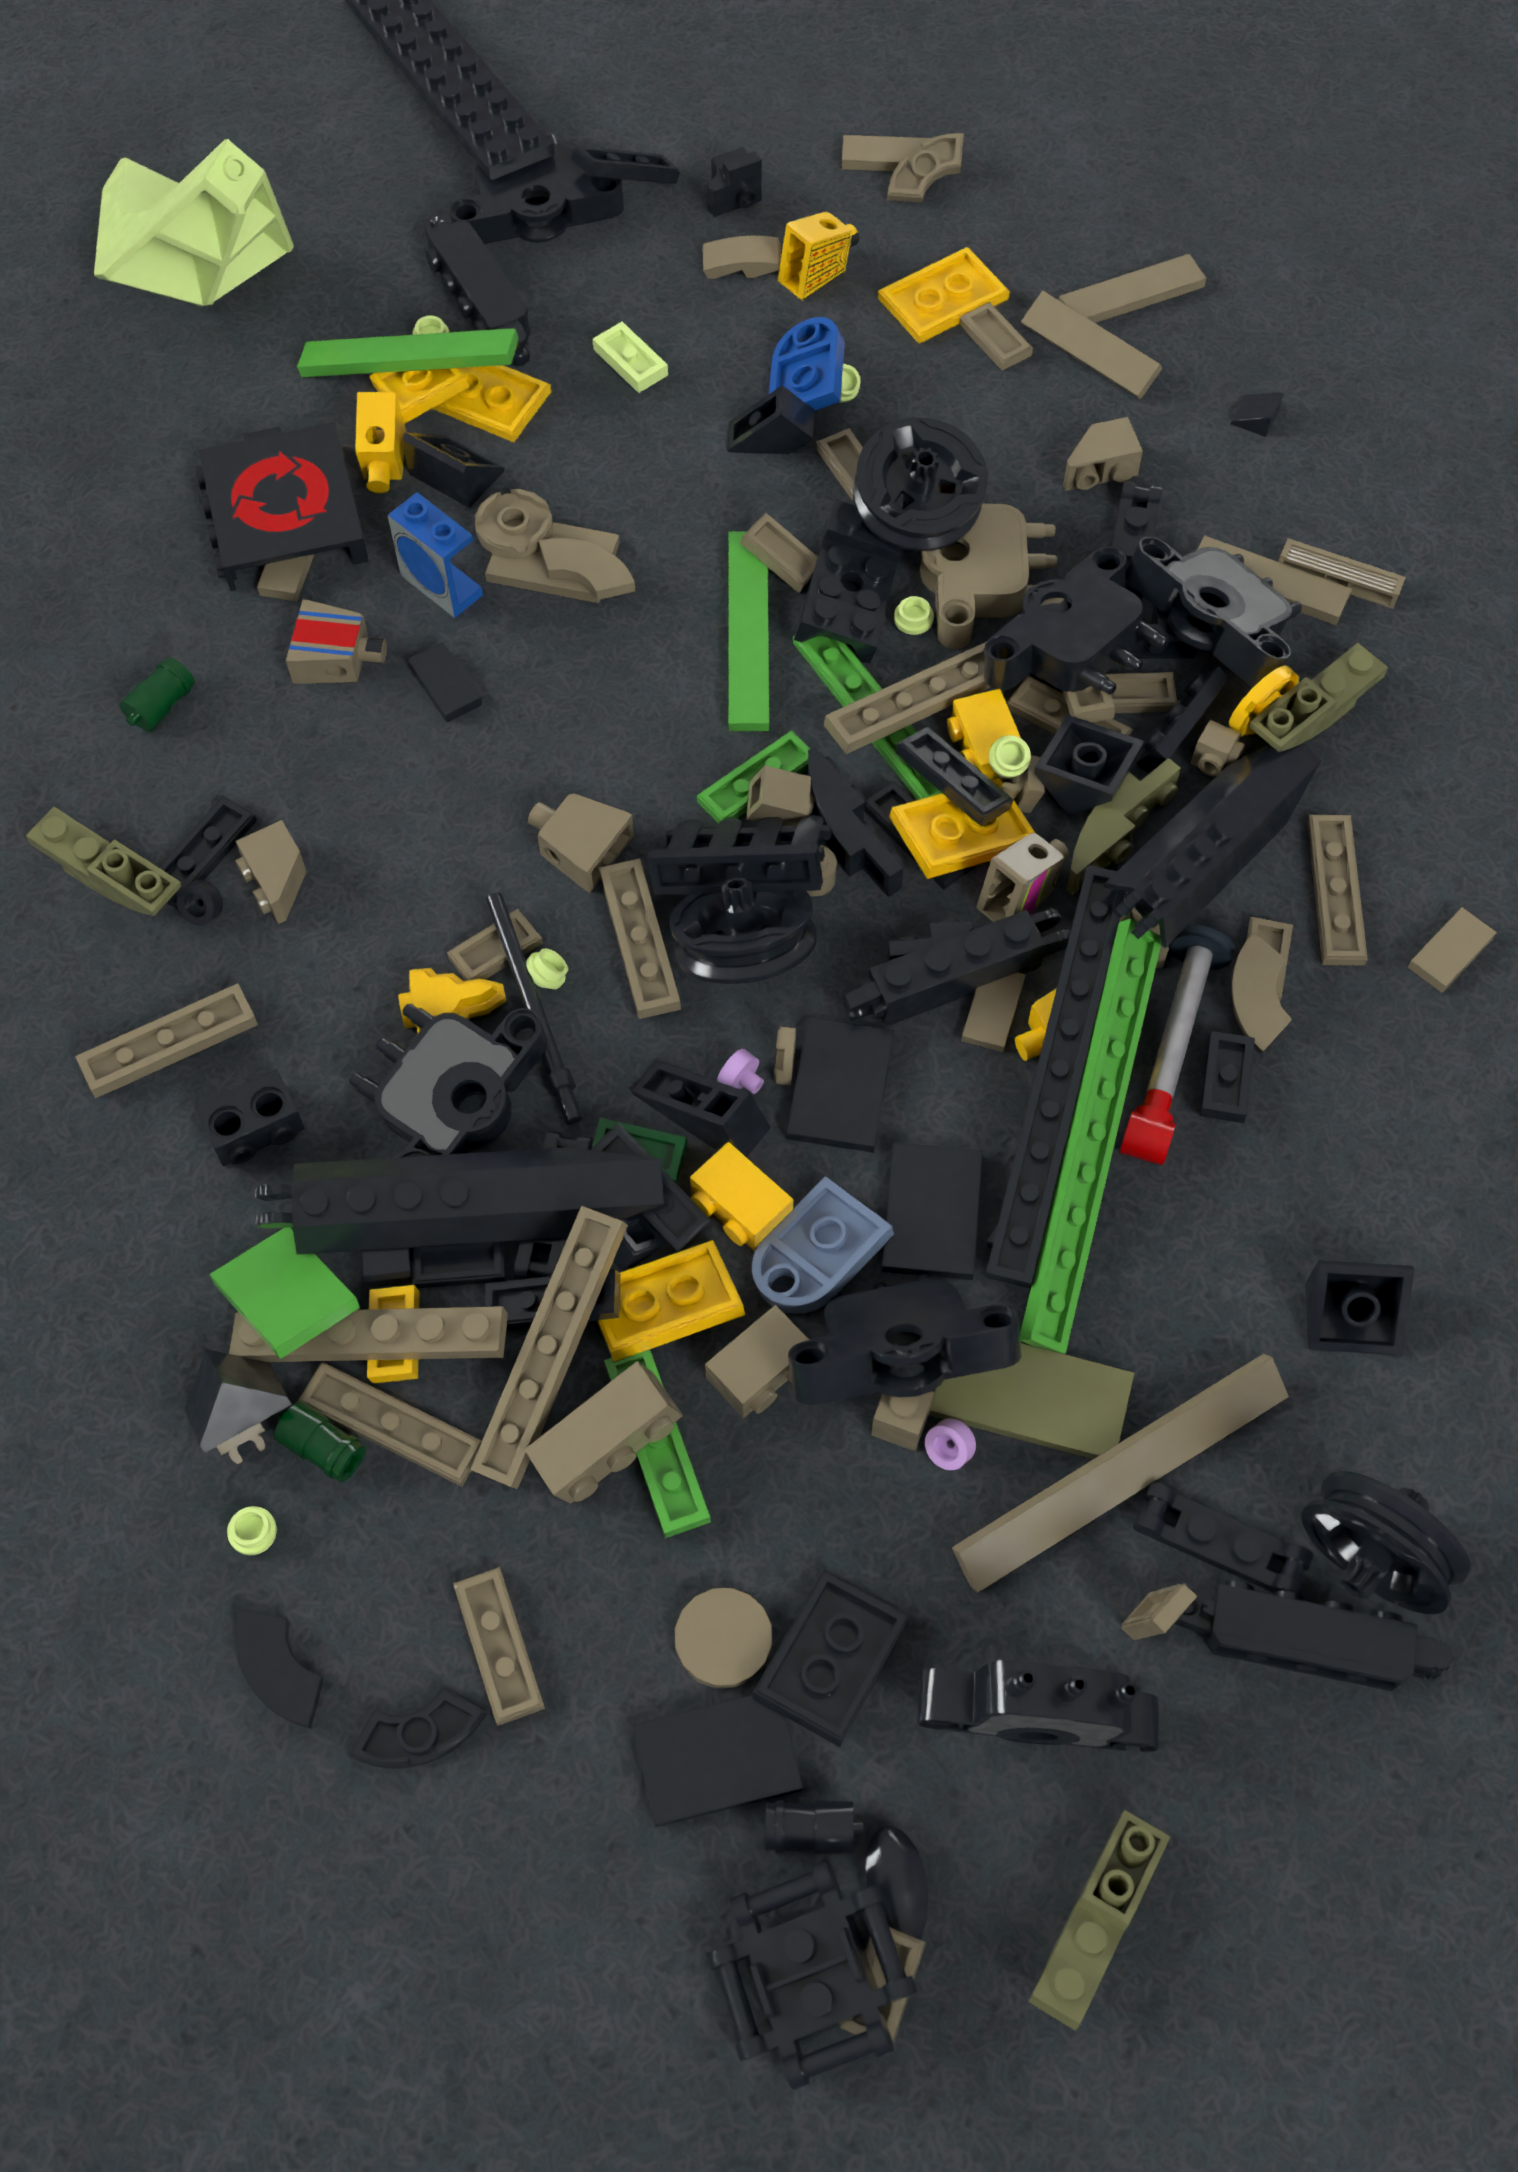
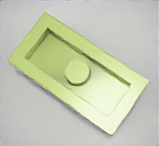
(630, 357)

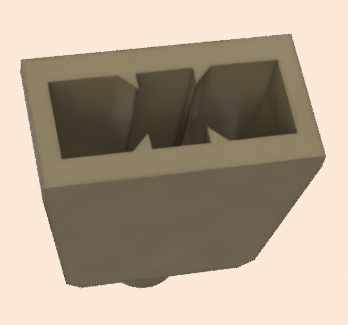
(581, 836)

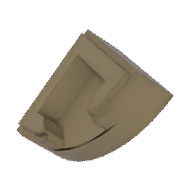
(785, 1055)

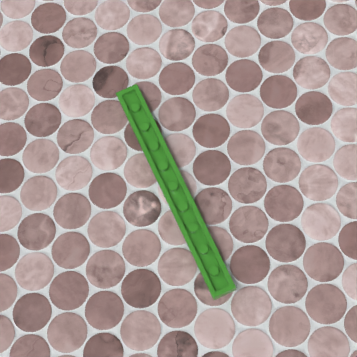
(1090, 1140)

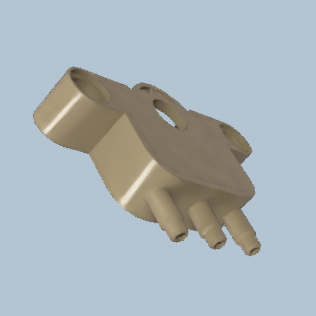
(987, 571)

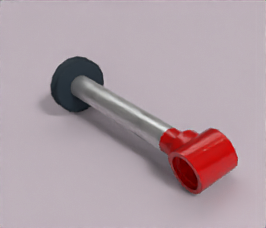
(1151, 1124)

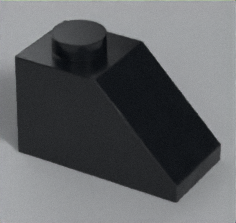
(772, 425)

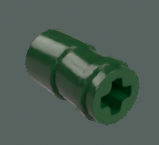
(157, 695)
(319, 1441)

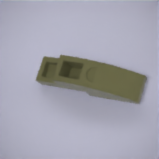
(1320, 701)
(1112, 824)
(103, 865)
(1099, 1920)

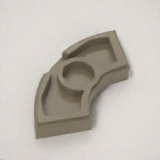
(924, 165)
(588, 565)
(1255, 992)

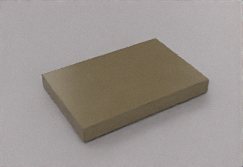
(531, 571)

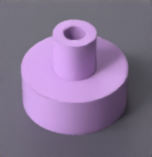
(740, 1072)
(950, 1444)

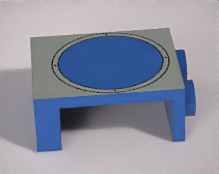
(424, 545)

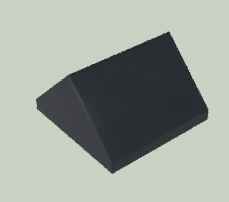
(449, 466)
(1086, 764)
(1358, 1306)
(231, 1397)

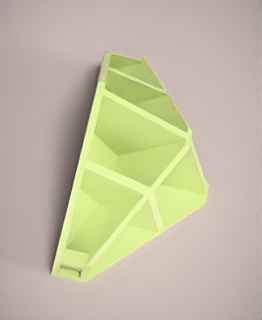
(189, 235)

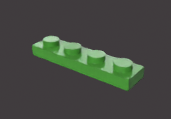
(667, 1468)

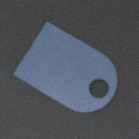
(818, 1247)

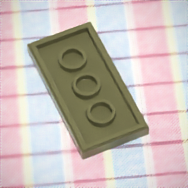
(1043, 1401)

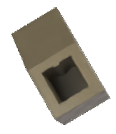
(1104, 455)
(275, 866)

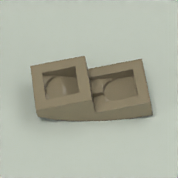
(748, 253)

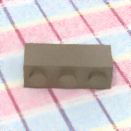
(604, 1434)

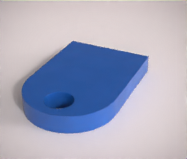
(812, 366)

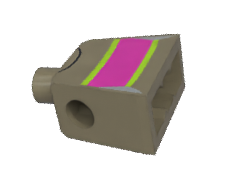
(1021, 876)

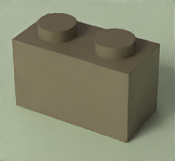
(755, 1363)

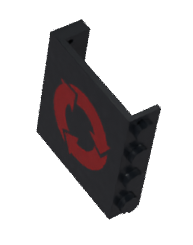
(278, 499)

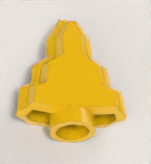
(450, 995)

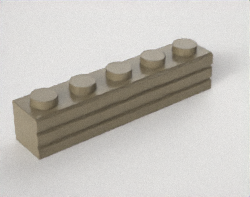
(1364, 579)

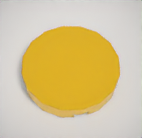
(1261, 697)

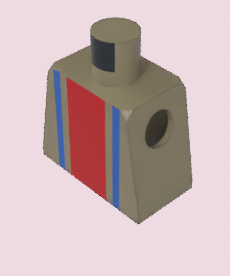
(330, 645)

